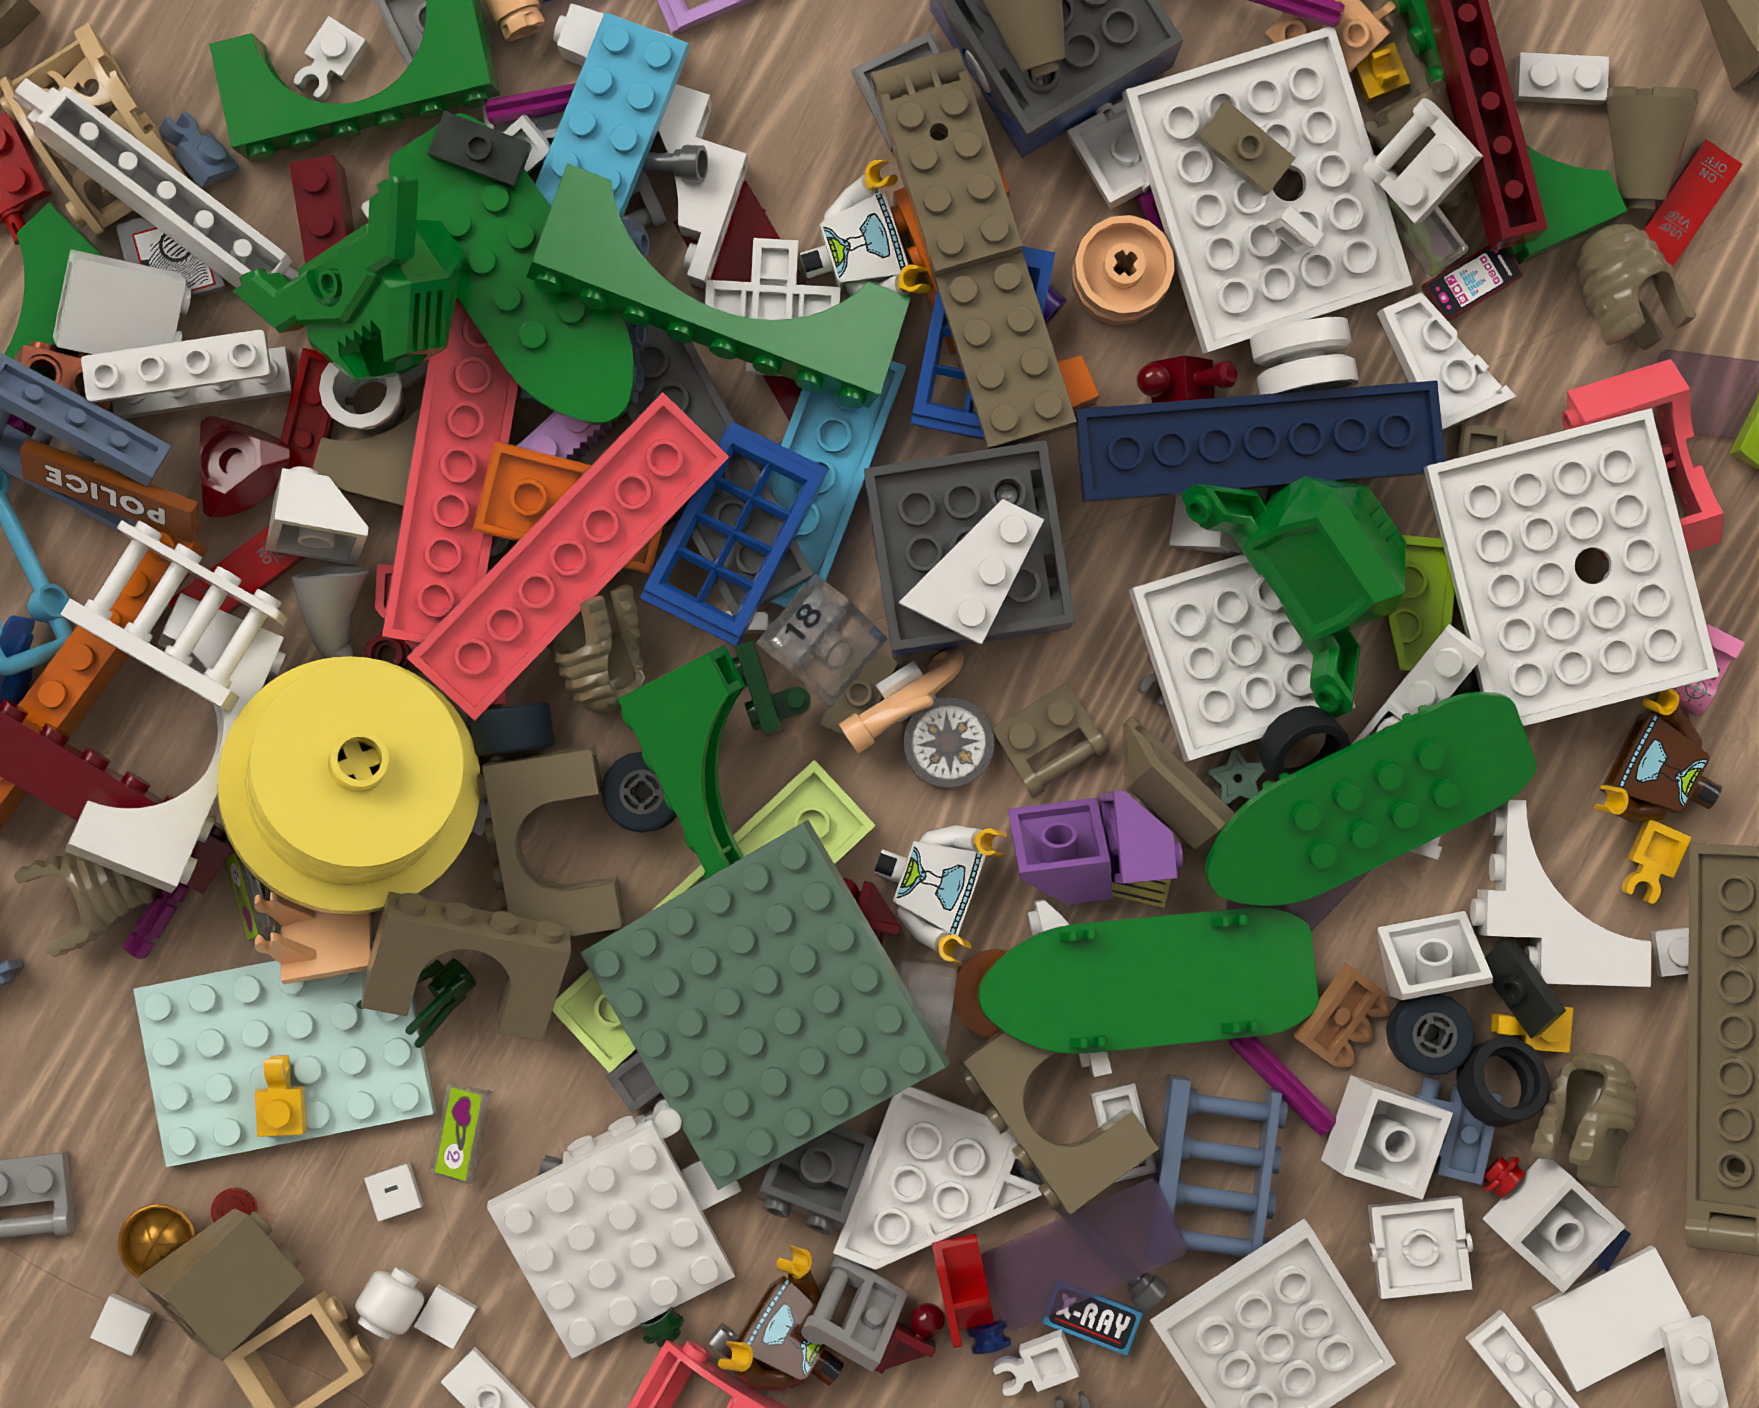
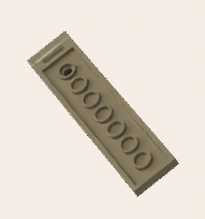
(973, 248)
(1723, 1049)

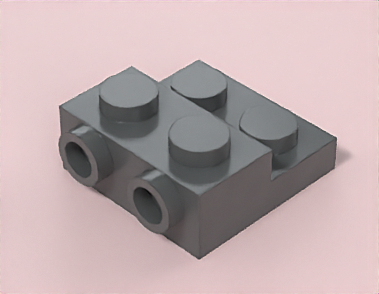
(818, 1179)

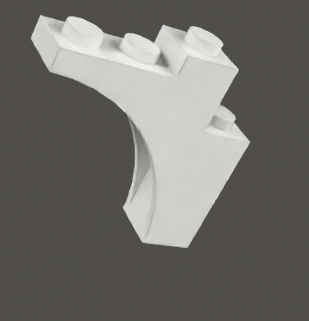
(1526, 904)

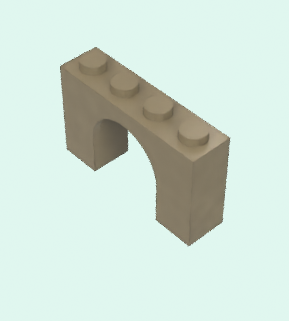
(513, 791)
(420, 929)
(1069, 1171)

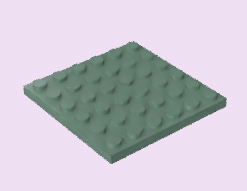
(765, 1006)

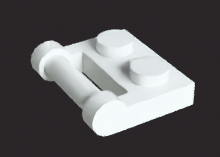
(1434, 169)

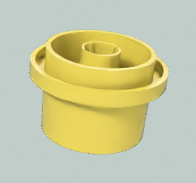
(336, 837)

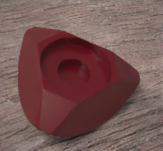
(238, 465)

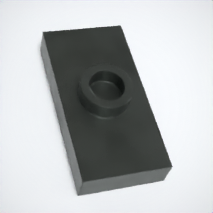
(479, 150)
(1523, 988)

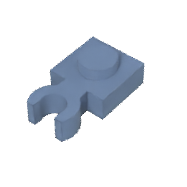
(198, 154)

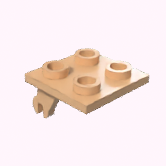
(1357, 32)
(314, 941)

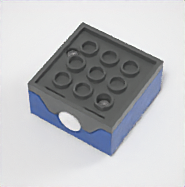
(1106, 52)
(932, 504)

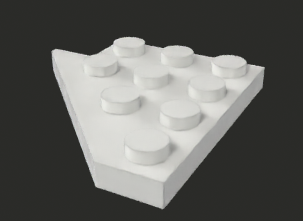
(929, 1178)

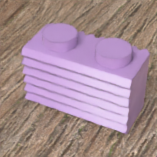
(565, 437)

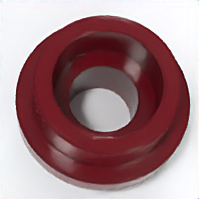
(378, 643)

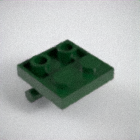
(765, 708)

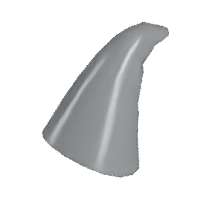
(327, 603)

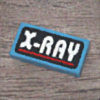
(1099, 1322)

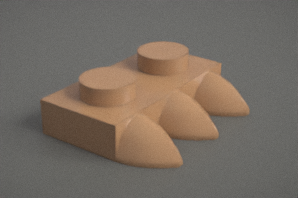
(1343, 1017)

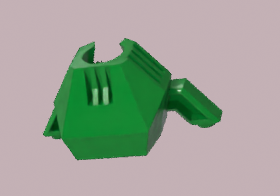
(375, 296)
(1326, 558)

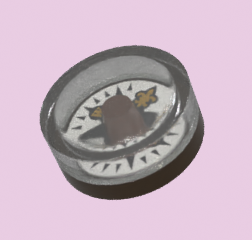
(949, 743)

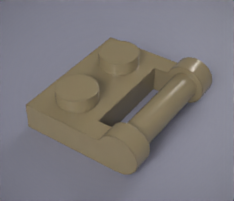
(1040, 727)

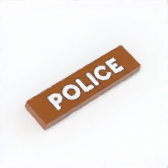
(109, 490)

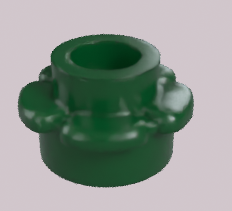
(662, 1328)

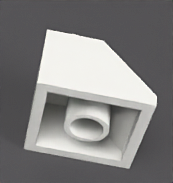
(314, 519)
(1386, 1137)
(1554, 1223)

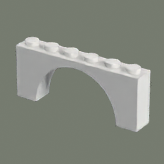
(158, 839)

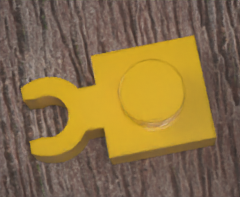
(1657, 852)

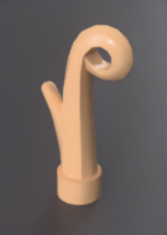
(912, 698)

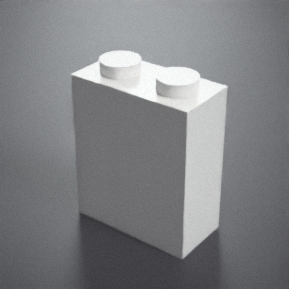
(118, 305)

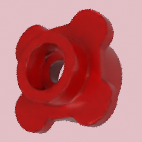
(1503, 1176)

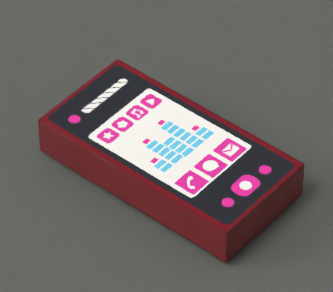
(1471, 281)

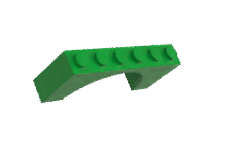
(447, 71)

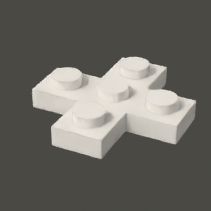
(772, 288)

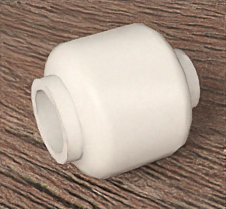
(389, 1303)

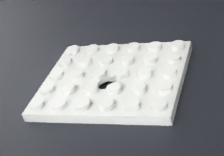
(1226, 257)
(1511, 547)

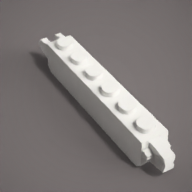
(149, 184)

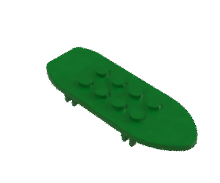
(547, 341)
(1373, 801)
(1154, 981)

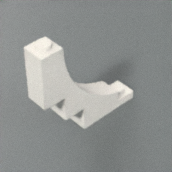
(702, 206)

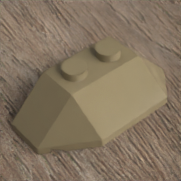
(1171, 789)

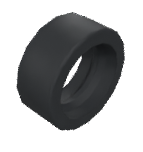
(1294, 726)
(1529, 1069)

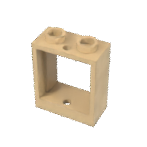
(330, 1315)

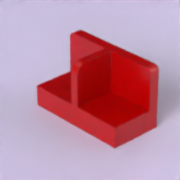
(962, 1284)

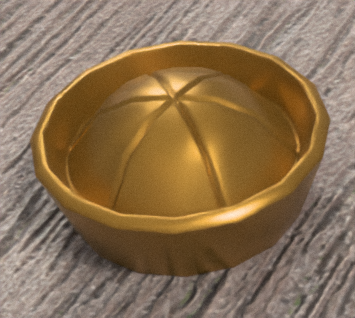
(151, 1236)

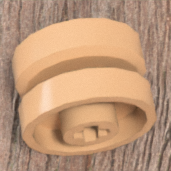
(1126, 244)

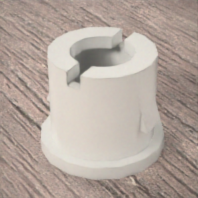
(337, 387)

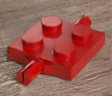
(19, 176)

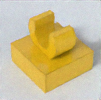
(1381, 73)

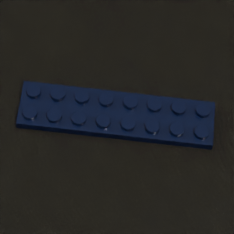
(1258, 440)

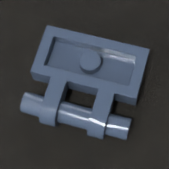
(1466, 1140)

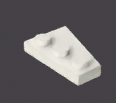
(1432, 352)
(975, 576)

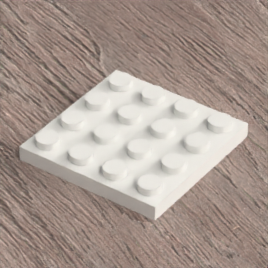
(1222, 654)
(611, 1238)
(1275, 1330)

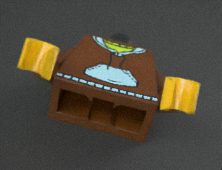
(1659, 766)
(770, 1347)

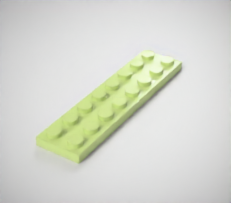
(807, 797)

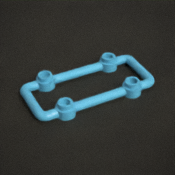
(45, 601)

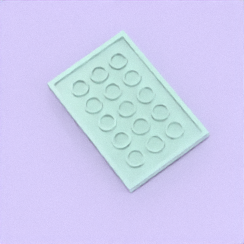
(215, 1030)

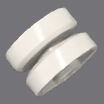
(1304, 356)

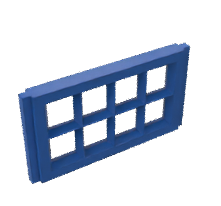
(954, 419)
(694, 609)

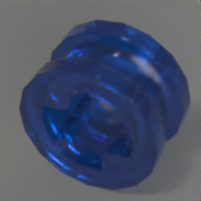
(989, 1337)

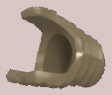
(1611, 271)
(597, 661)
(99, 892)
(1596, 1106)

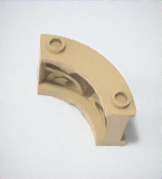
(82, 64)

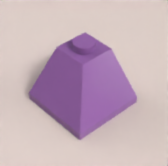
(1137, 841)
(1063, 850)

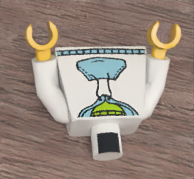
(863, 240)
(938, 883)

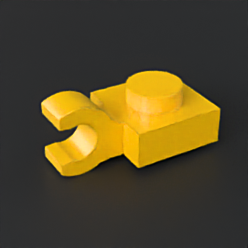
(1555, 1038)
(280, 1106)

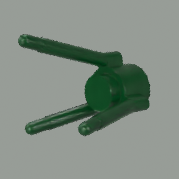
(449, 989)

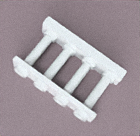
(188, 374)
(175, 660)

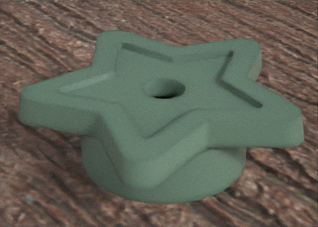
(1225, 777)

